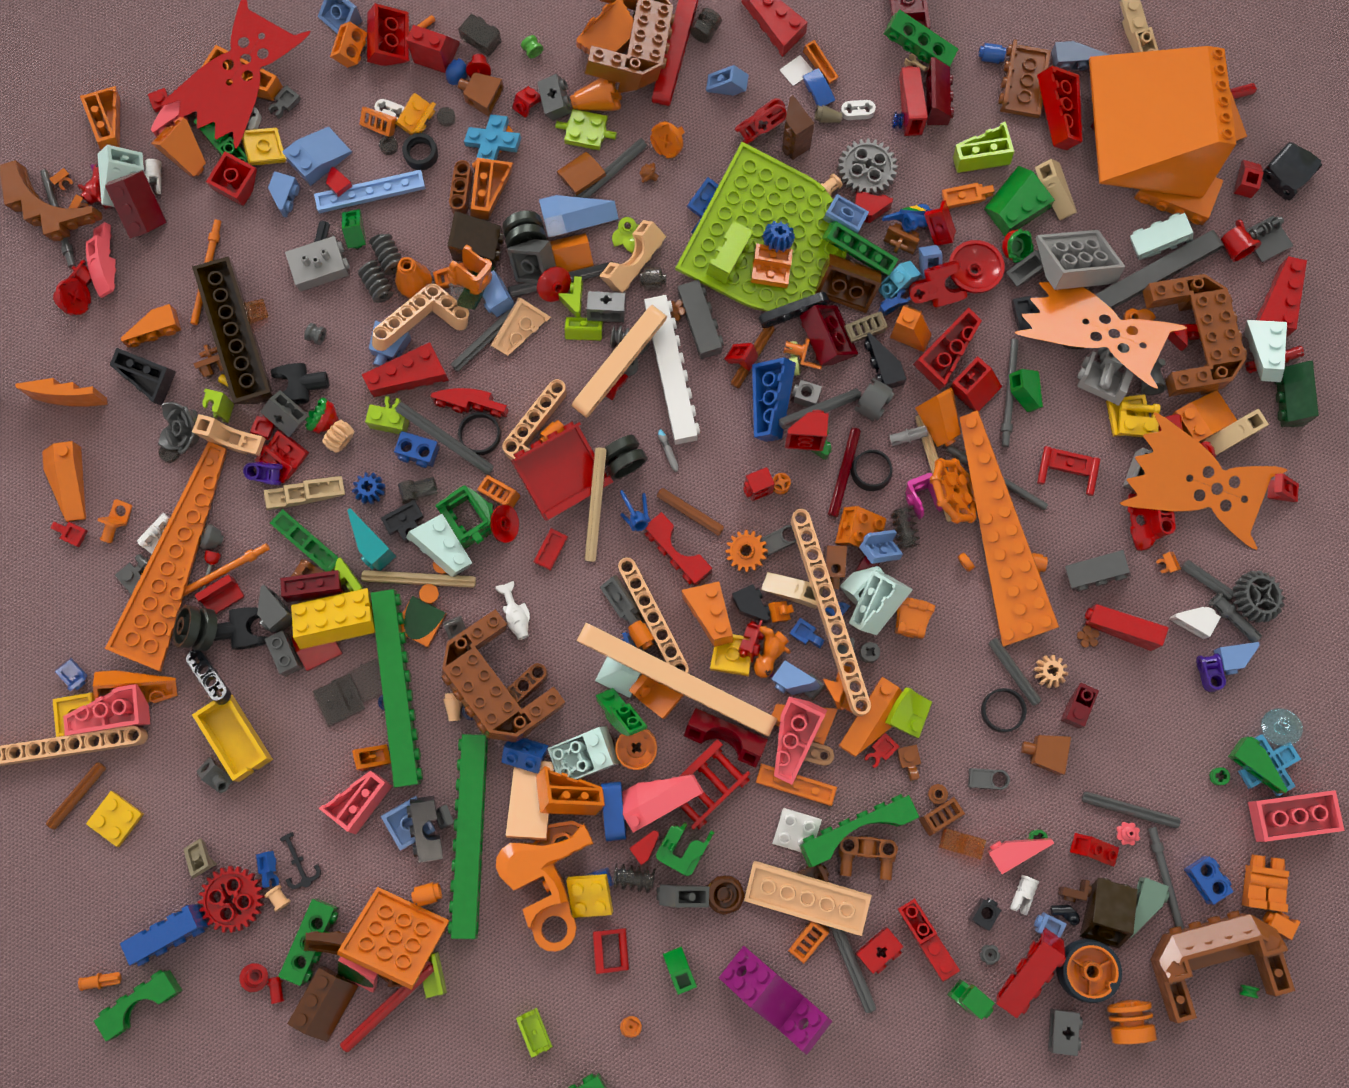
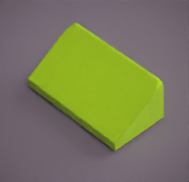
(580, 329)

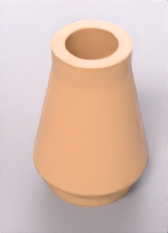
(452, 706)

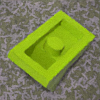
(573, 300)
(347, 575)

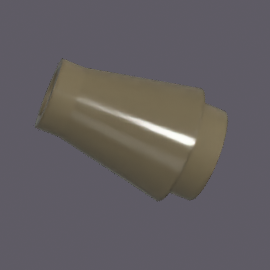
(827, 115)

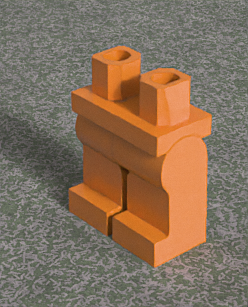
(1265, 886)

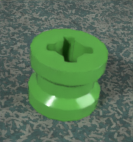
(532, 46)

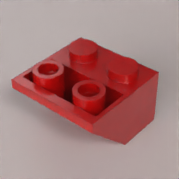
(976, 384)

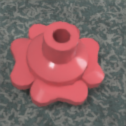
(1128, 833)

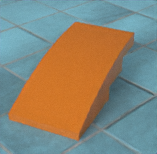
(62, 394)

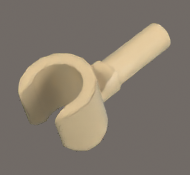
(914, 62)

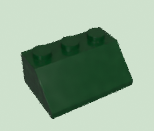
(1297, 395)

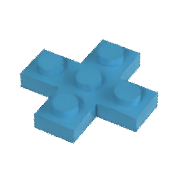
(493, 138)
(1281, 758)

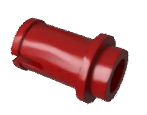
(275, 989)

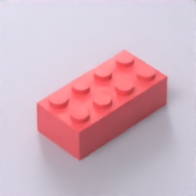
(1296, 816)

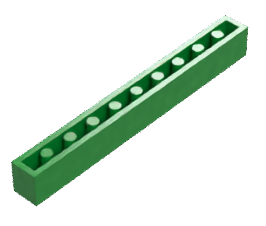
(395, 688)
(469, 837)

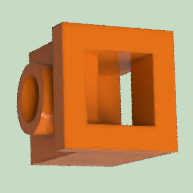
(1280, 921)

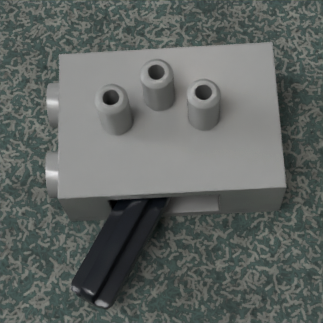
(318, 261)

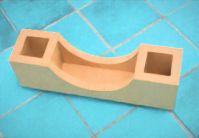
(647, 240)

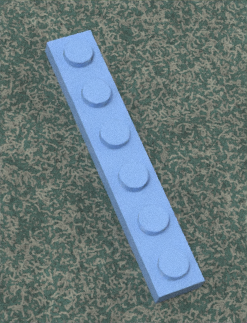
(371, 191)

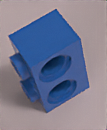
(419, 445)
(1205, 883)

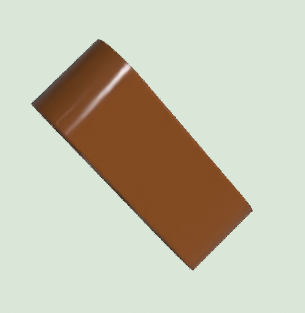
(461, 180)
(527, 676)

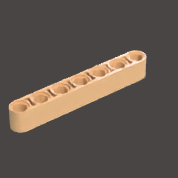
(619, 361)
(650, 609)

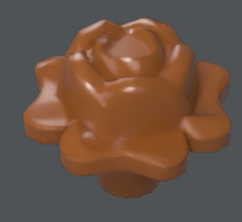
(648, 172)

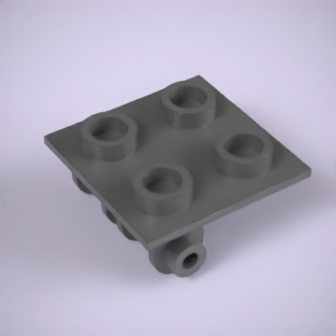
(1272, 238)

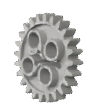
(871, 152)

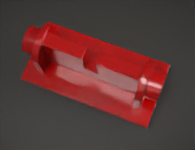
(751, 647)

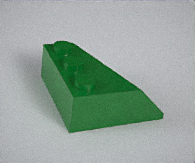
(1019, 201)

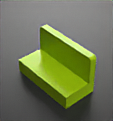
(435, 983)

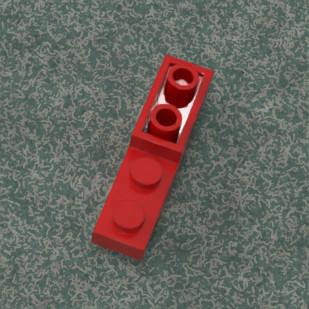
(464, 398)
(928, 940)

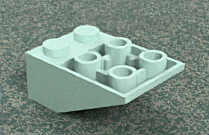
(116, 163)
(584, 754)

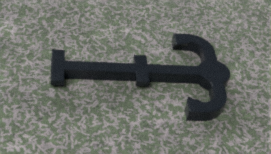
(305, 881)

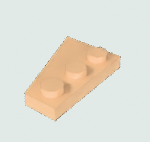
(519, 324)

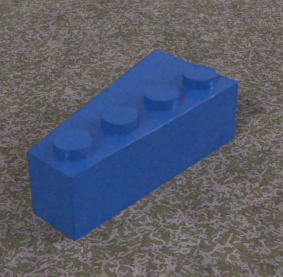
(771, 396)
(164, 935)

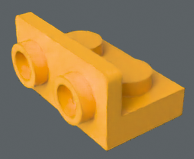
(415, 114)

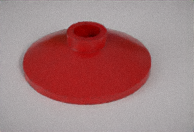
(549, 280)
(504, 523)

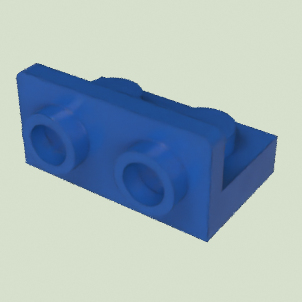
(524, 754)

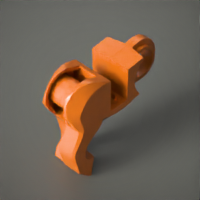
(527, 862)

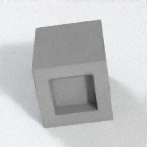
(814, 390)

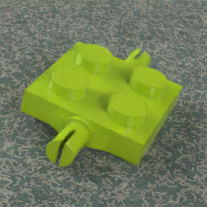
(586, 129)

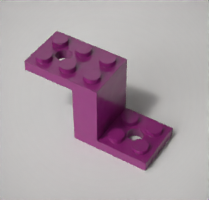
(775, 1000)

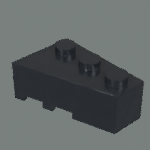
(145, 375)

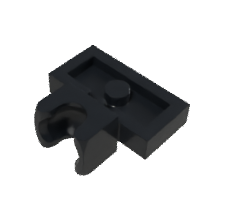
(1023, 306)
(403, 519)

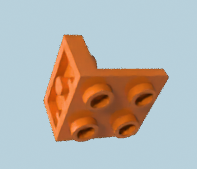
(857, 523)
(655, 695)

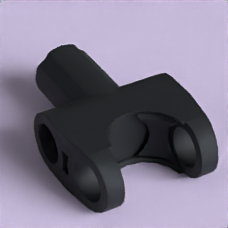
(299, 381)
(240, 629)

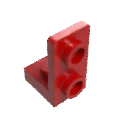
(1094, 848)

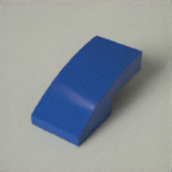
(818, 87)

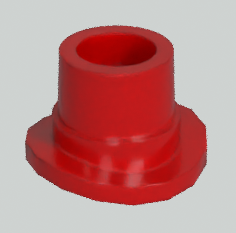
(478, 65)
(81, 272)
(253, 977)

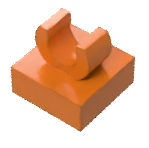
(60, 177)
(76, 202)
(1171, 563)
(780, 611)

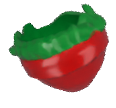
(1017, 245)
(322, 416)

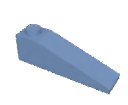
(569, 213)

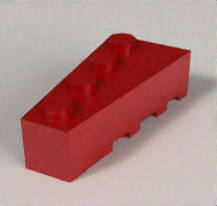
(778, 21)
(1062, 106)
(1285, 294)
(943, 355)
(406, 372)
(1032, 974)

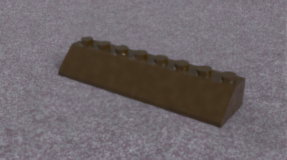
(233, 332)

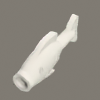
(516, 615)

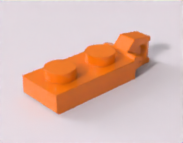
(966, 194)

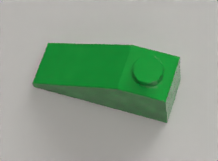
(1258, 763)

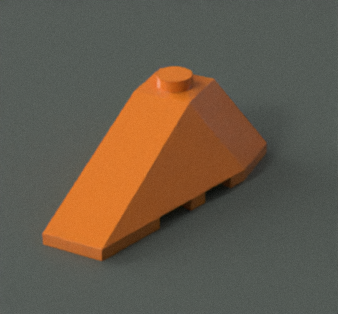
(153, 687)
(872, 725)

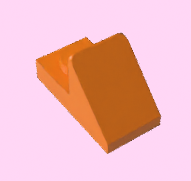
(836, 688)

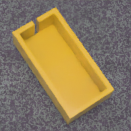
(332, 618)
(232, 738)

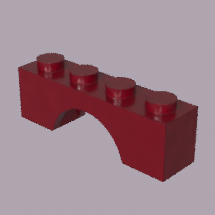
(746, 744)

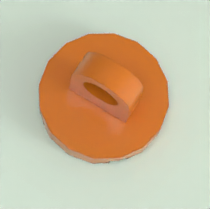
(667, 139)

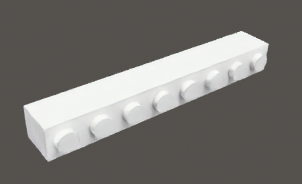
(673, 376)

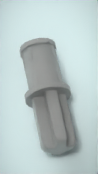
(908, 435)

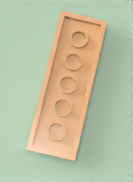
(808, 898)

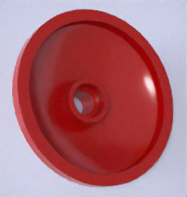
(983, 259)

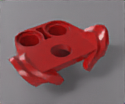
(1145, 535)

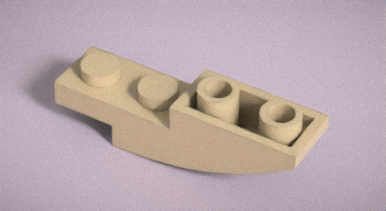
(1136, 28)

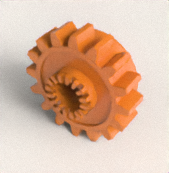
(739, 544)

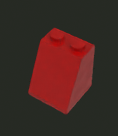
(431, 48)

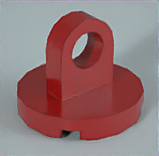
(72, 296)

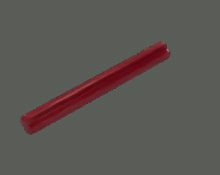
(844, 472)

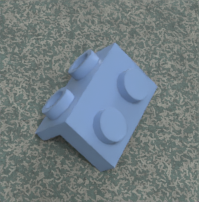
(880, 547)

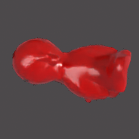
(91, 190)

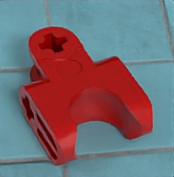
(771, 115)
(934, 287)

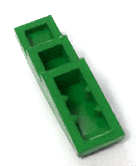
(304, 541)

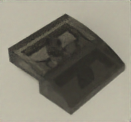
(338, 700)

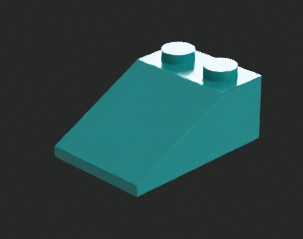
(374, 551)

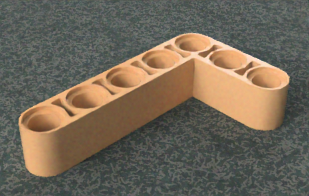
(414, 310)
(535, 410)

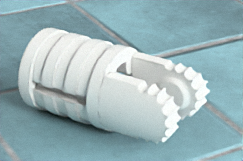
(153, 173)
(1024, 894)

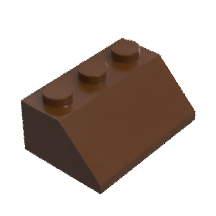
(797, 130)
(849, 283)
(323, 1004)

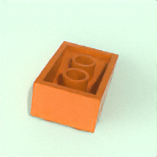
(1205, 416)

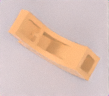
(227, 437)

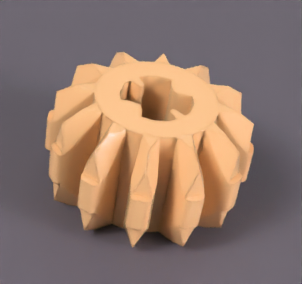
(338, 436)
(1050, 664)

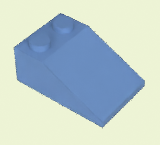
(316, 154)

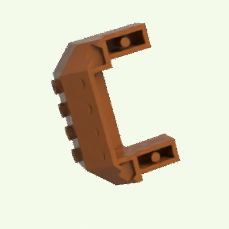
(645, 49)
(1216, 329)
(484, 693)
(1213, 943)

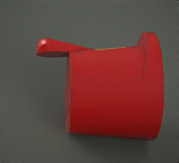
(1239, 242)

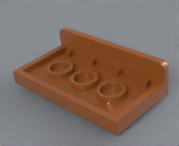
(1021, 85)

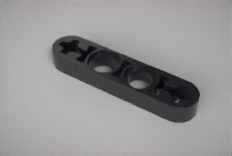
(792, 310)
(209, 675)

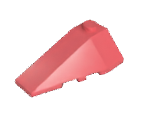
(117, 709)
(796, 733)
(654, 799)

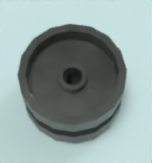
(523, 227)
(624, 457)
(195, 628)

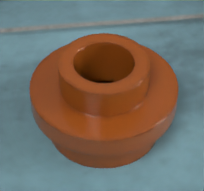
(931, 794)

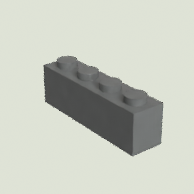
(700, 319)

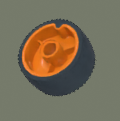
(1074, 975)

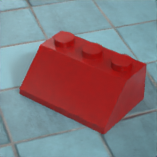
(387, 35)
(808, 432)

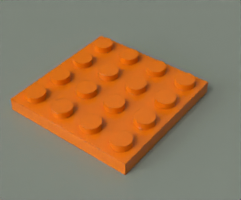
(393, 938)

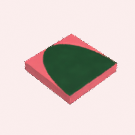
(357, 974)

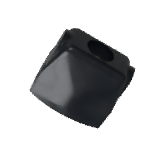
(1290, 170)

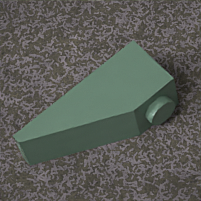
(1150, 899)

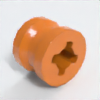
(781, 479)

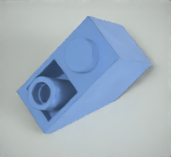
(283, 190)

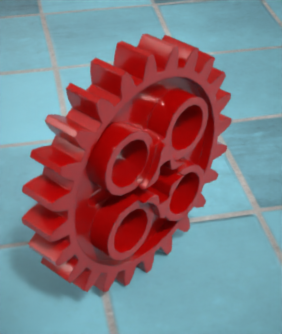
(216, 910)

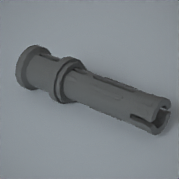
(1229, 611)

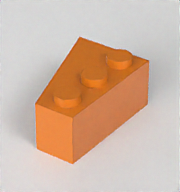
(104, 115)
(488, 185)
(710, 611)
(567, 795)

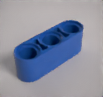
(613, 811)

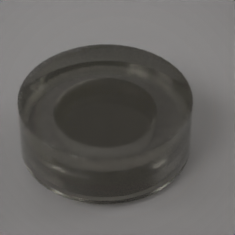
(446, 116)
(388, 145)
(168, 455)

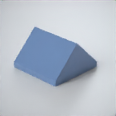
(339, 12)
(846, 213)

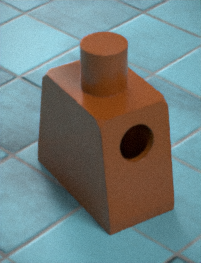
(481, 92)
(837, 556)
(1048, 752)

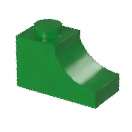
(353, 229)

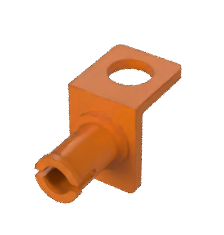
(800, 350)
(114, 521)

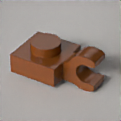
(909, 759)

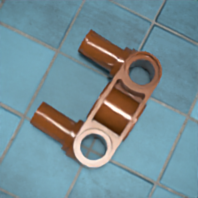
(870, 848)

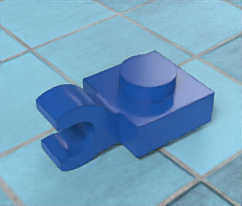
(890, 305)
(805, 632)
(266, 866)

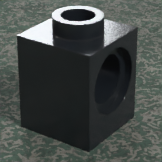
(977, 918)

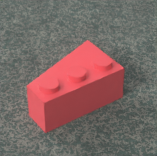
(357, 802)

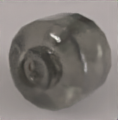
(652, 278)

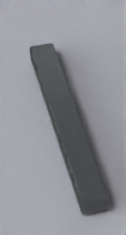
(1161, 269)

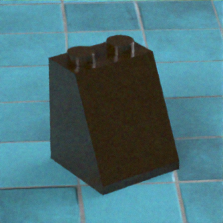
(479, 234)
(1110, 913)

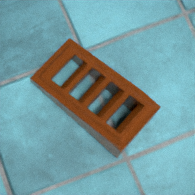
(929, 819)

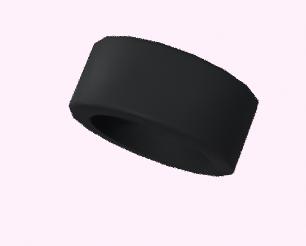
(420, 138)

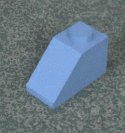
(727, 81)
(929, 257)
(497, 296)
(1236, 656)
(793, 680)

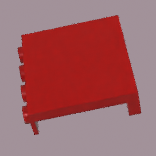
(558, 470)

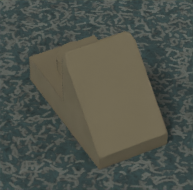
(198, 858)

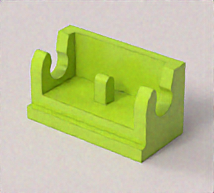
(221, 403)
(534, 1032)

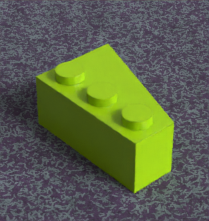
(985, 151)
(730, 253)

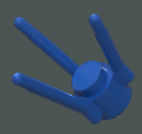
(638, 520)

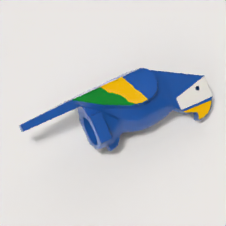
(910, 217)

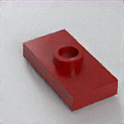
(550, 549)

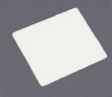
(795, 70)

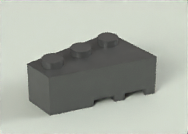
(1098, 571)

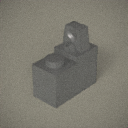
(683, 895)

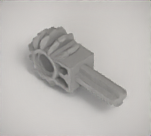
(1109, 364)

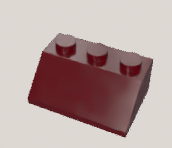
(939, 93)
(135, 203)
(827, 334)

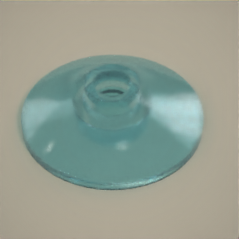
(1276, 732)

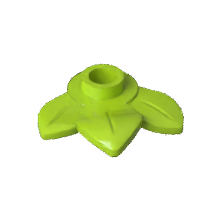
(623, 235)

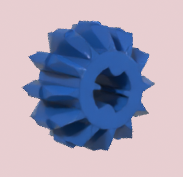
(778, 236)
(374, 492)

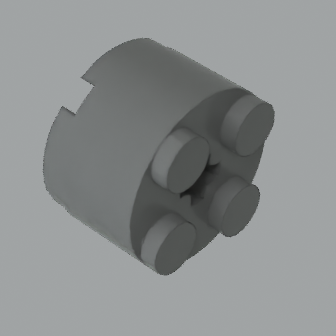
(874, 399)

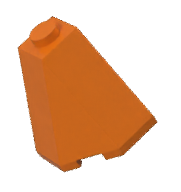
(181, 147)
(911, 329)
(941, 417)

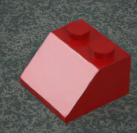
(233, 178)

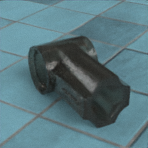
(413, 490)

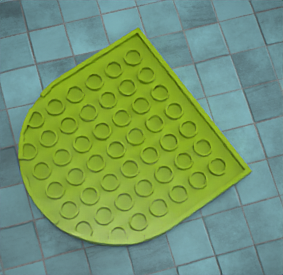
(754, 195)

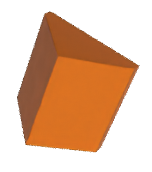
(572, 252)

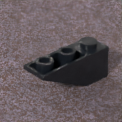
(887, 366)

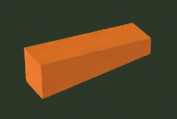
(819, 61)

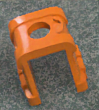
(475, 263)
(913, 618)

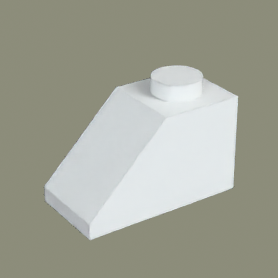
(1197, 621)

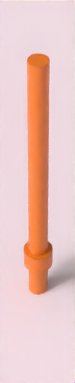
(213, 239)
(250, 556)

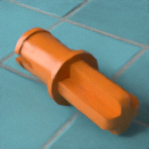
(99, 981)

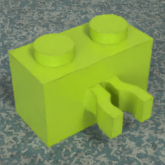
(386, 418)

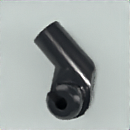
(1067, 912)

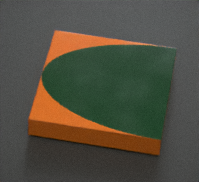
(421, 621)

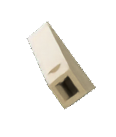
(1053, 179)
(1238, 431)
(791, 589)

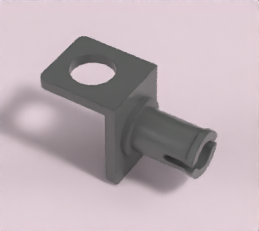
(214, 776)

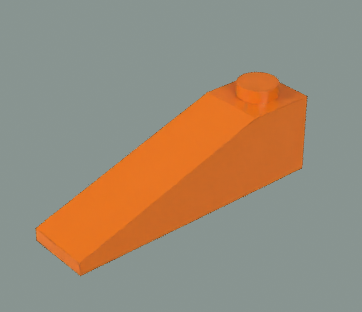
(65, 475)

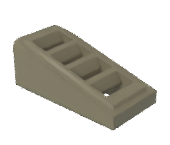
(876, 321)

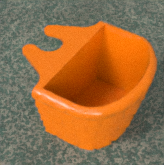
(609, 30)

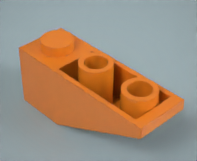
(153, 325)

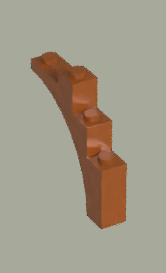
(55, 221)

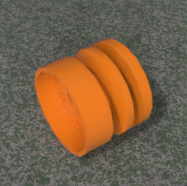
(638, 759)
(1131, 1021)

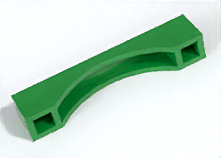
(822, 847)

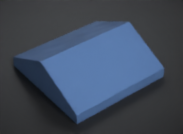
(399, 825)

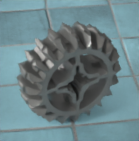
(1266, 596)

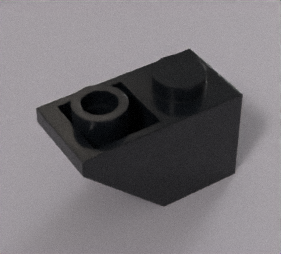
(750, 605)

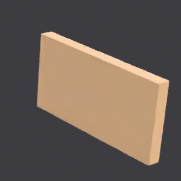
(524, 812)

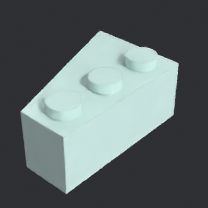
(1162, 236)
(1268, 347)
(441, 545)
(878, 602)

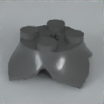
(179, 431)

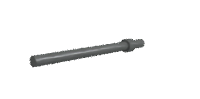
(67, 249)
(1007, 427)
(962, 457)
(1158, 848)

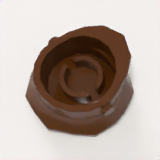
(725, 894)

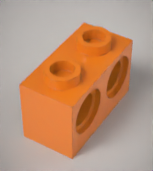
(345, 44)

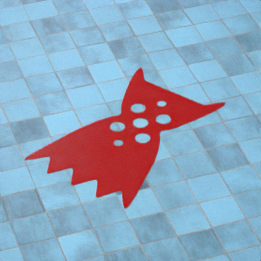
(233, 104)

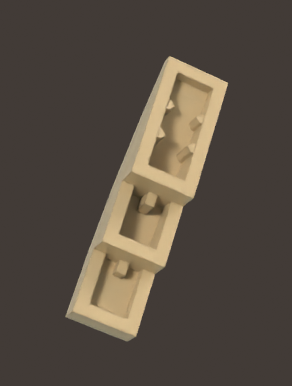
(304, 493)

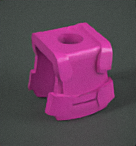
(918, 484)

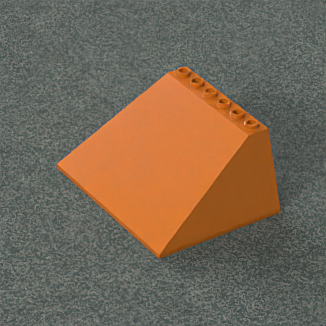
(1162, 118)

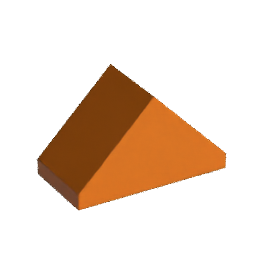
(371, 757)

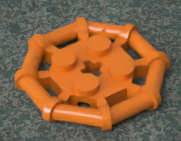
(954, 489)

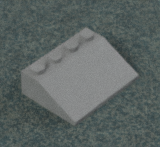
(1078, 259)

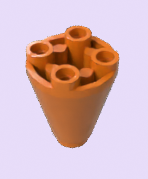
(597, 96)
(411, 277)

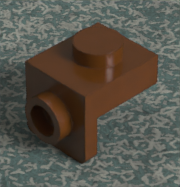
(818, 872)
(1072, 894)

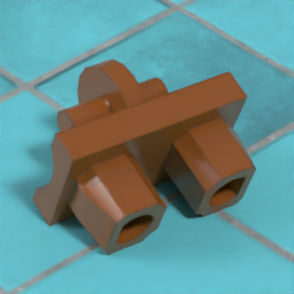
(901, 240)
(205, 365)

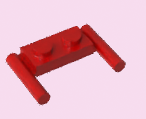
(1070, 463)

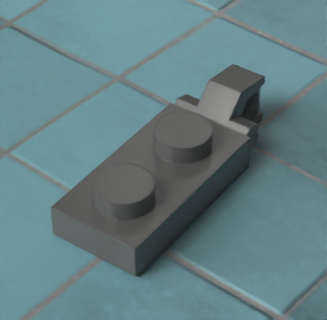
(621, 600)

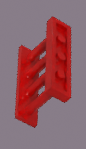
(701, 766)

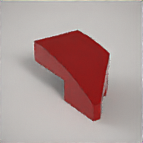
(337, 182)

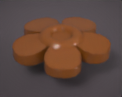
(678, 310)
(1088, 636)

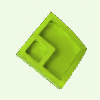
(909, 713)

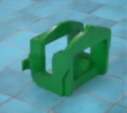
(481, 506)
(692, 855)

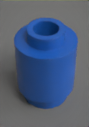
(992, 53)

